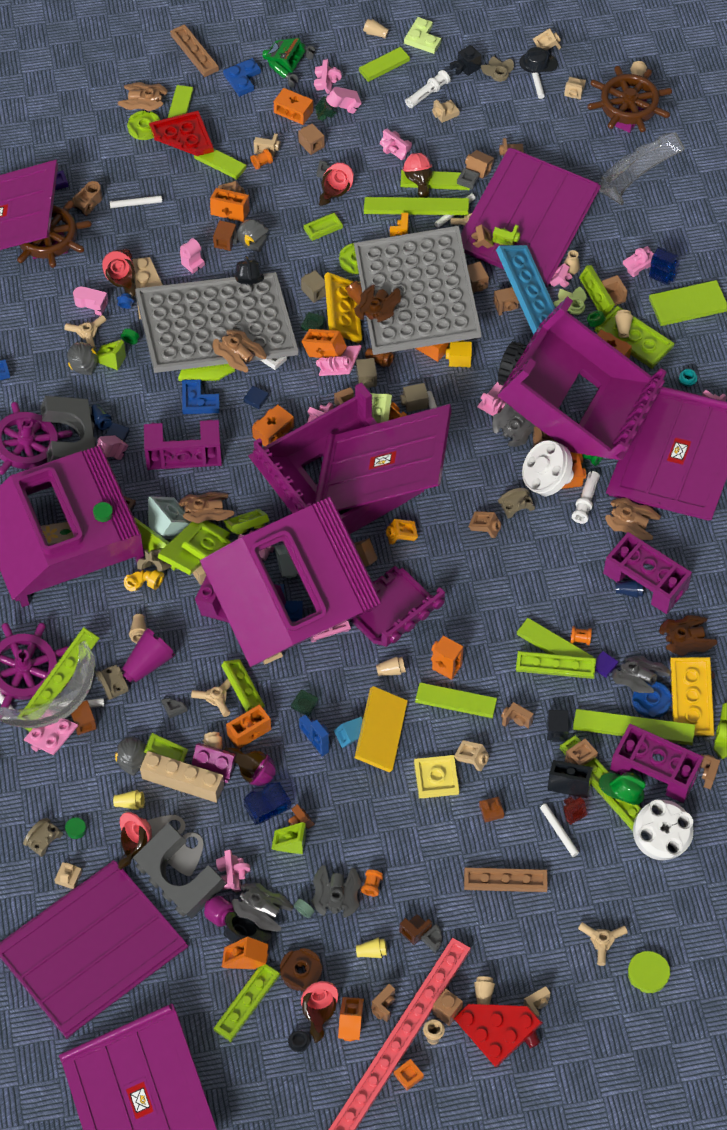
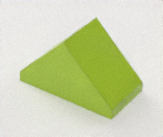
(112, 354)
(290, 839)

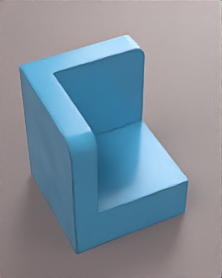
(348, 732)

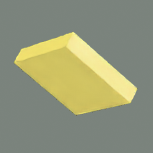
(436, 776)

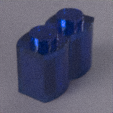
(664, 266)
(267, 803)

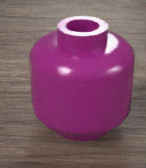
(217, 909)

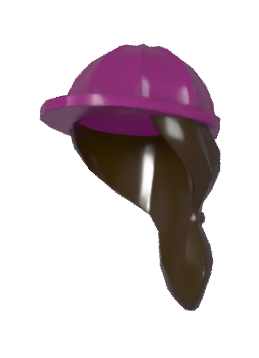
(254, 766)

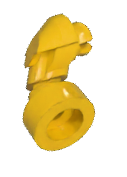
(136, 580)

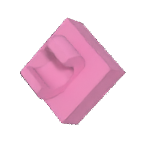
(560, 276)

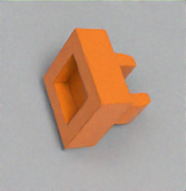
(408, 1074)

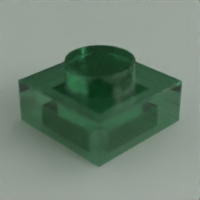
(312, 321)
(304, 702)

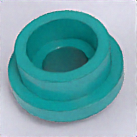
(688, 373)

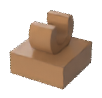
(484, 237)

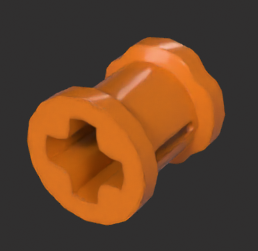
(261, 159)
(581, 635)
(372, 882)

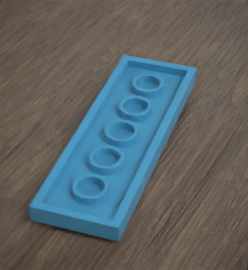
(526, 283)

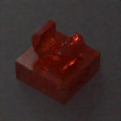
(574, 809)

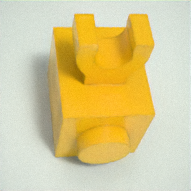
(459, 354)

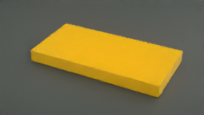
(341, 308)
(692, 693)
(381, 729)

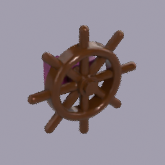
(632, 106)
(56, 243)

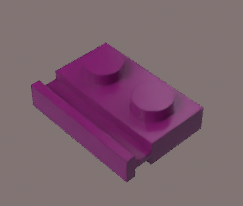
(214, 760)

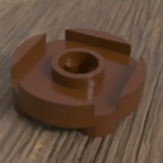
(298, 958)

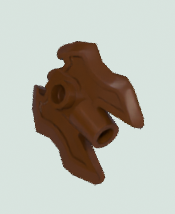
(378, 306)
(686, 636)

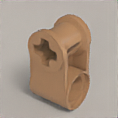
(88, 197)

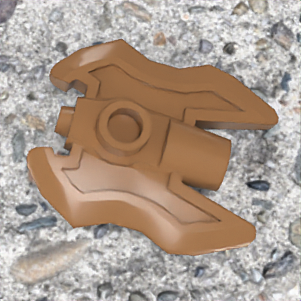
(143, 96)
(238, 349)
(205, 507)
(631, 518)

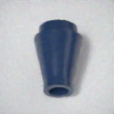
(101, 418)
(630, 588)

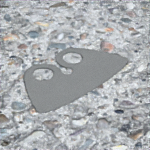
(185, 859)

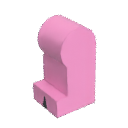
(344, 99)
(191, 256)
(91, 299)
(112, 446)

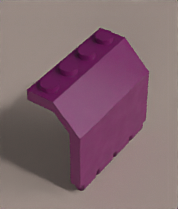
(401, 608)

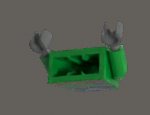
(285, 56)

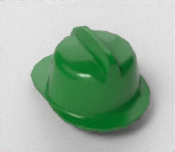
(624, 787)

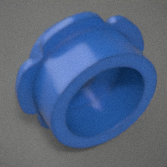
(125, 301)

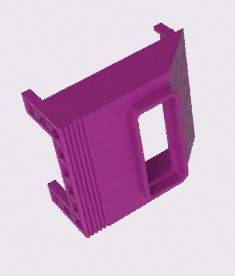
(549, 368)
(285, 457)
(79, 484)
(325, 564)

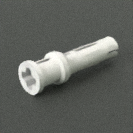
(432, 85)
(584, 503)

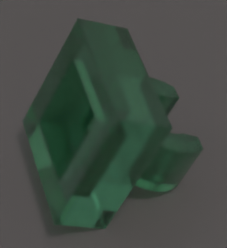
(324, 109)

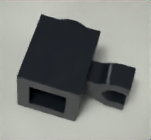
(468, 61)

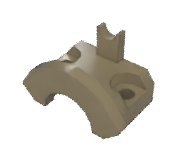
(516, 500)
(151, 559)
(112, 681)
(41, 836)

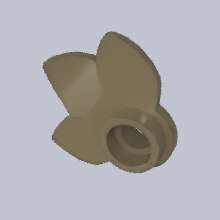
(497, 69)

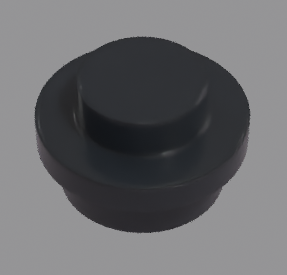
(298, 1041)

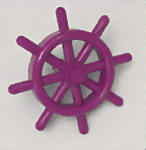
(25, 439)
(23, 665)

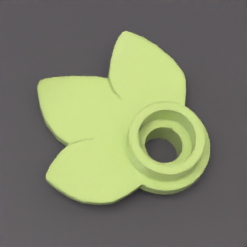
(578, 297)

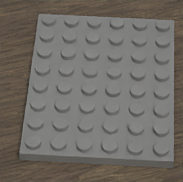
(433, 285)
(188, 316)

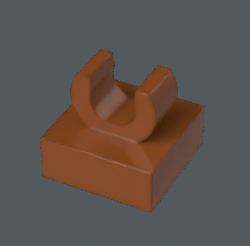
(491, 809)
(300, 816)

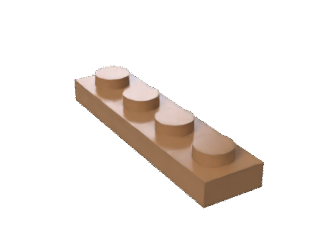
(194, 50)
(505, 879)

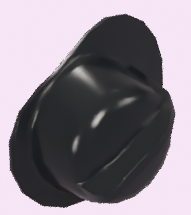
(538, 60)
(248, 272)
(239, 928)

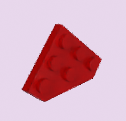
(184, 133)
(498, 1028)

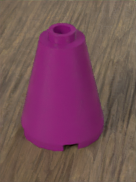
(146, 656)

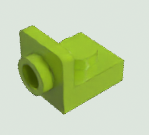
(504, 237)

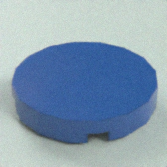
(653, 704)

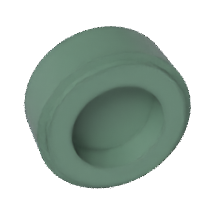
(304, 908)

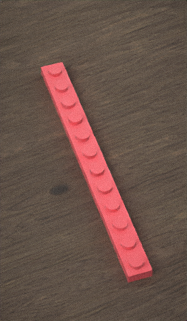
(401, 1037)

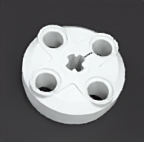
(547, 468)
(663, 830)

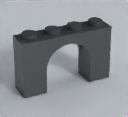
(74, 413)
(154, 860)

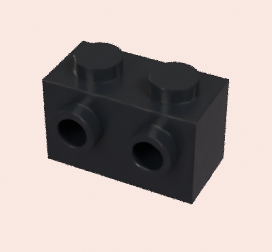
(570, 779)

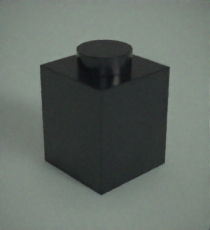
(557, 725)

